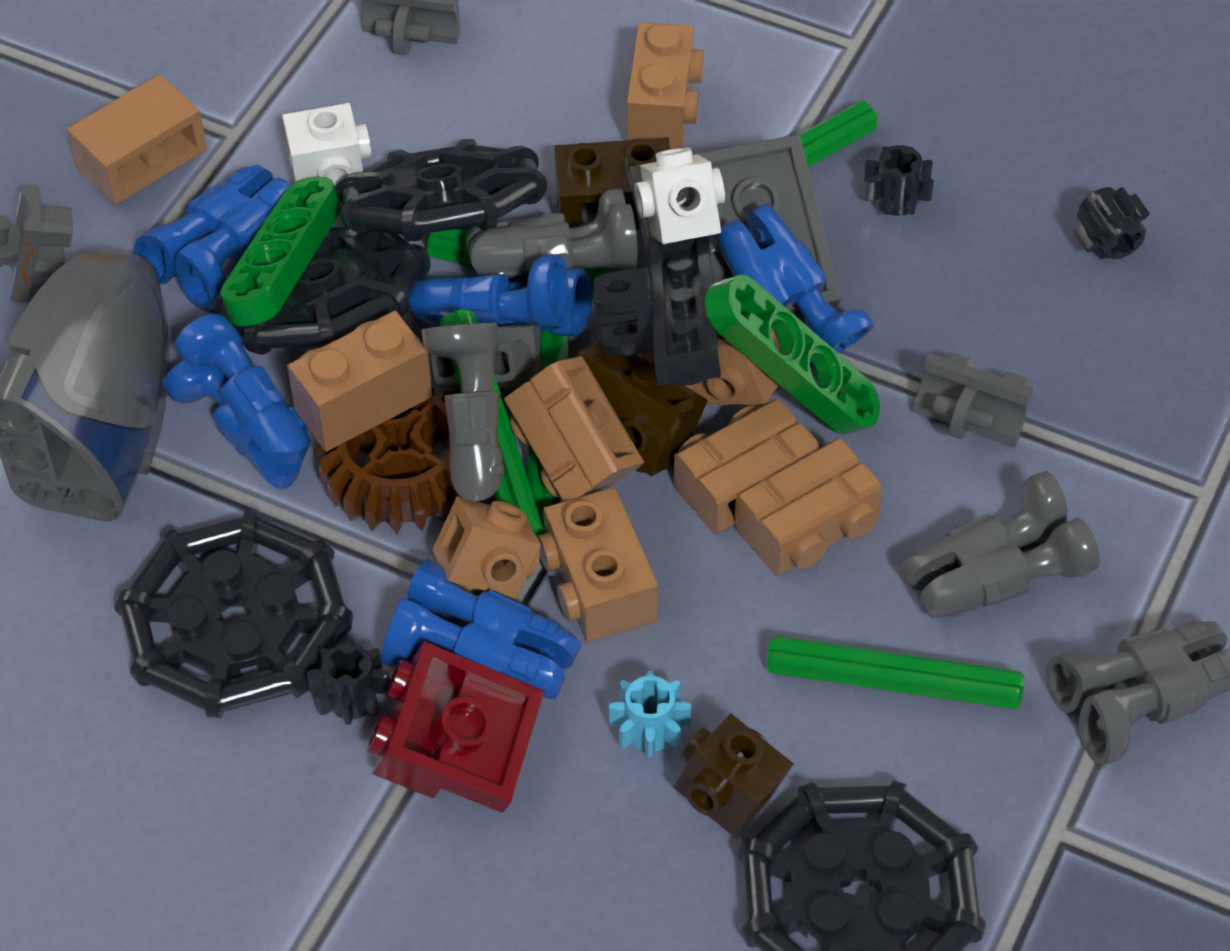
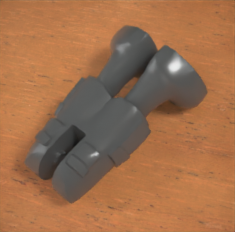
(516, 244)
(472, 415)
(984, 557)
(1164, 680)

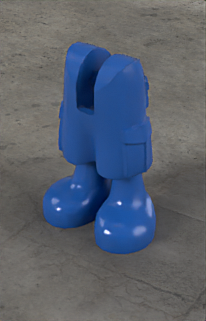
(225, 225)
(789, 274)
(553, 298)
(251, 407)
(500, 635)

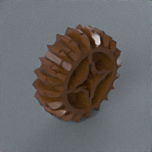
(402, 473)

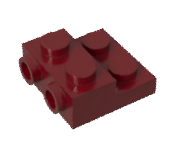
(455, 728)

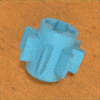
(650, 714)

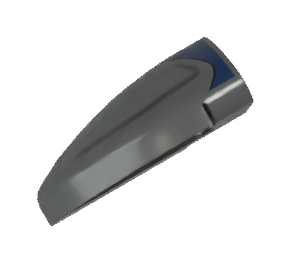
(89, 390)

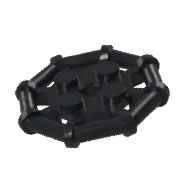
(441, 189)
(340, 290)
(229, 582)
(862, 854)

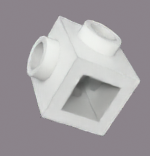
(326, 143)
(694, 210)

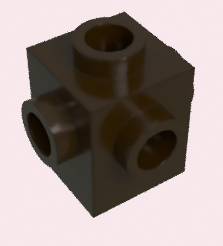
(731, 773)

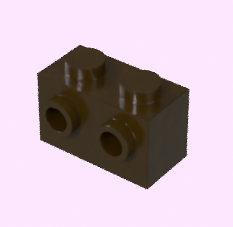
(590, 169)
(652, 414)

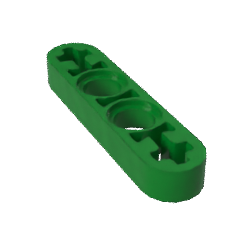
(280, 251)
(744, 317)

